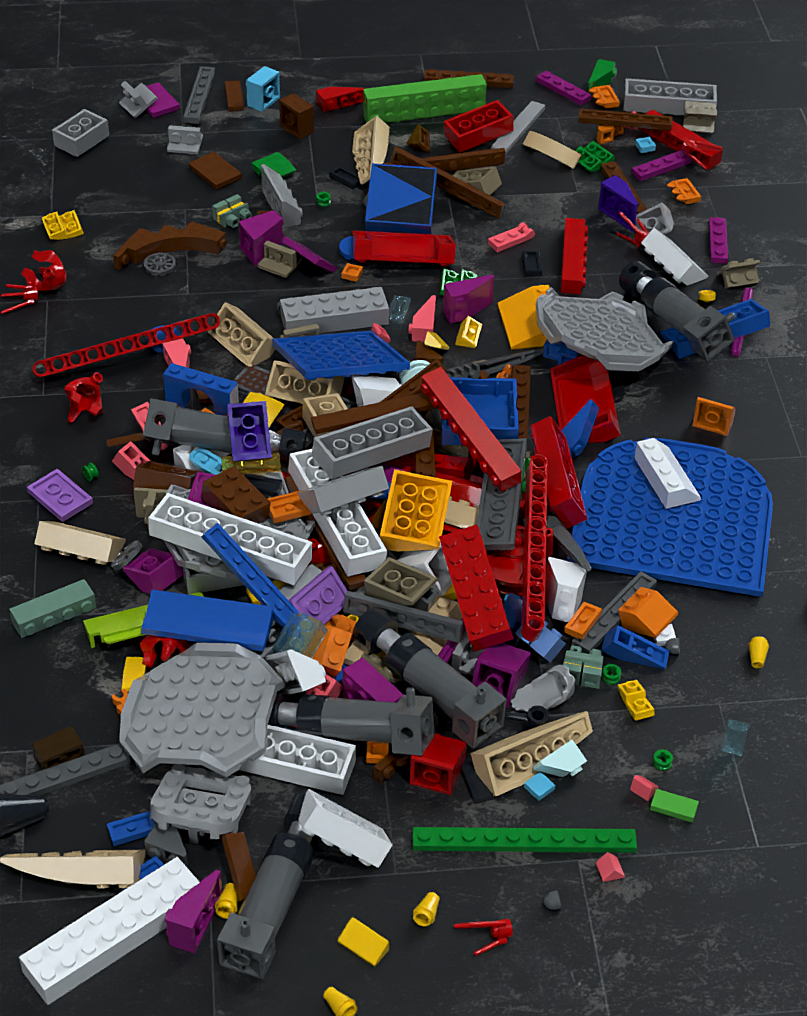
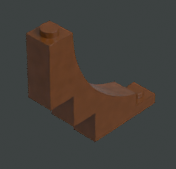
(168, 239)

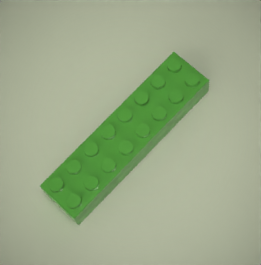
(424, 99)

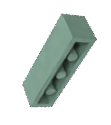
(52, 608)

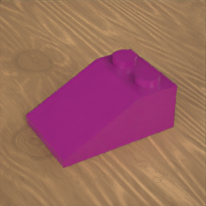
(467, 297)
(193, 913)

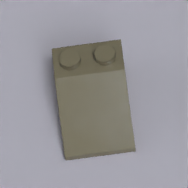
(484, 179)
(398, 583)

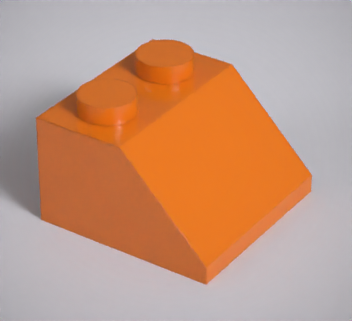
(713, 416)
(647, 612)
(333, 650)

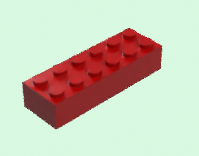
(562, 482)
(475, 588)

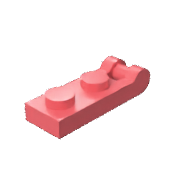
(511, 237)

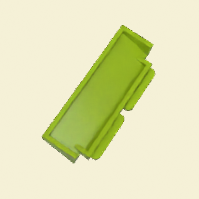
(118, 625)

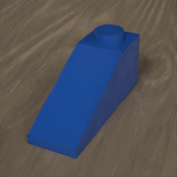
(580, 428)
(633, 648)

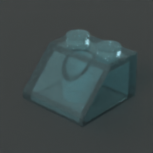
(301, 635)

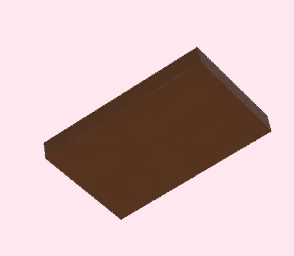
(215, 170)

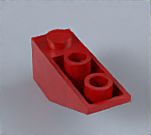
(338, 97)

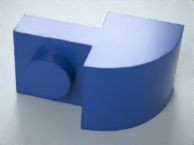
(558, 352)

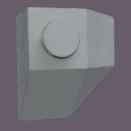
(656, 217)

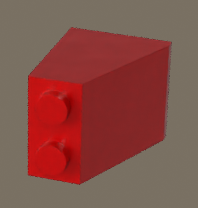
(438, 765)

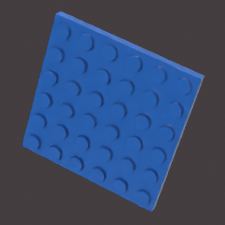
(340, 354)

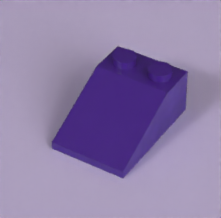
(616, 198)
(249, 431)

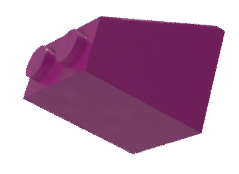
(258, 230)
(502, 669)

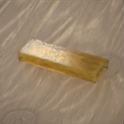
(253, 466)

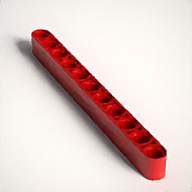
(118, 348)
(534, 549)

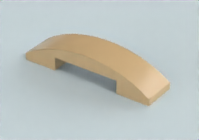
(552, 149)

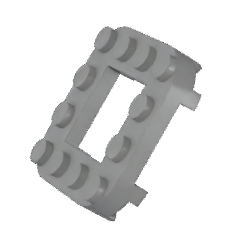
(224, 820)

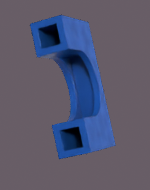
(180, 379)

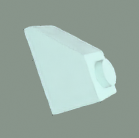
(562, 761)

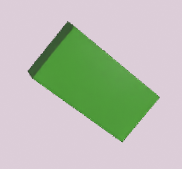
(674, 805)

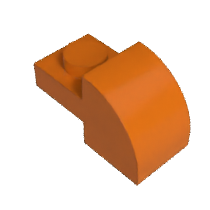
(606, 133)

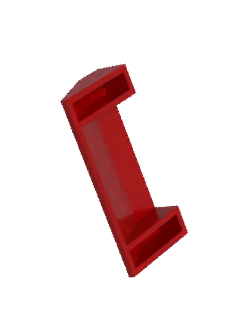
(403, 247)
(575, 385)

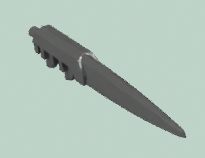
(472, 369)
(565, 541)

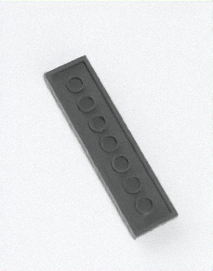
(498, 509)

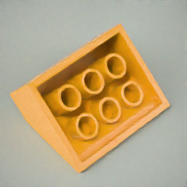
(520, 318)
(415, 512)

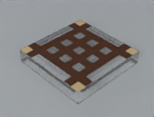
(252, 380)

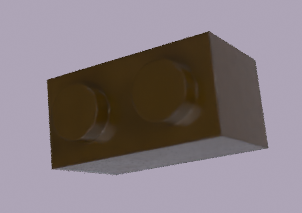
(58, 748)

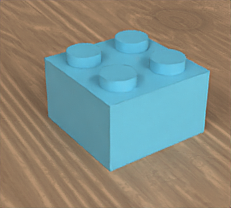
(263, 88)

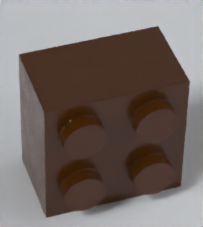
(296, 116)

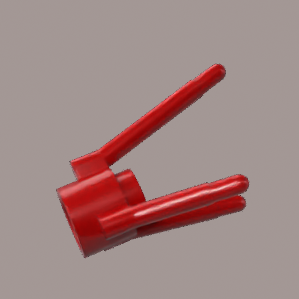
(690, 146)
(640, 234)
(29, 294)
(499, 929)

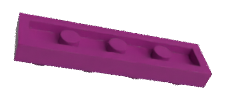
(563, 88)
(661, 165)
(718, 240)

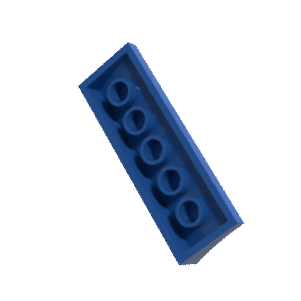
(748, 318)
(207, 620)

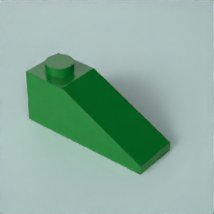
(602, 74)

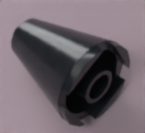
(20, 811)

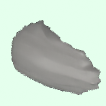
(546, 691)

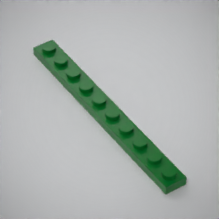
(524, 839)

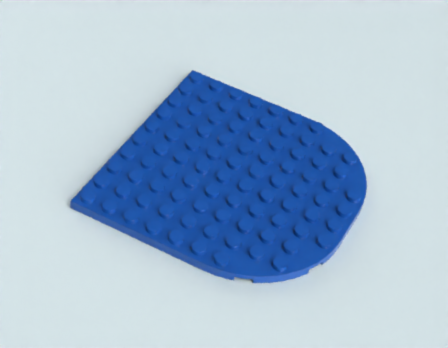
(699, 543)

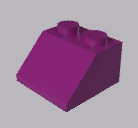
(153, 570)

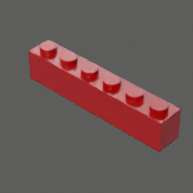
(677, 135)
(574, 256)

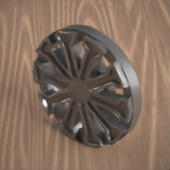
(160, 262)
(125, 557)

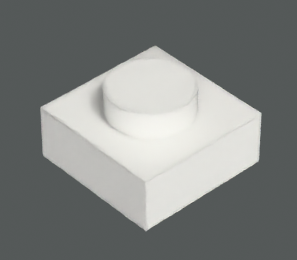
(665, 635)

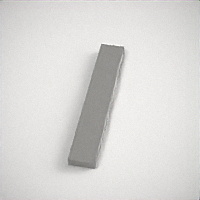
(521, 125)

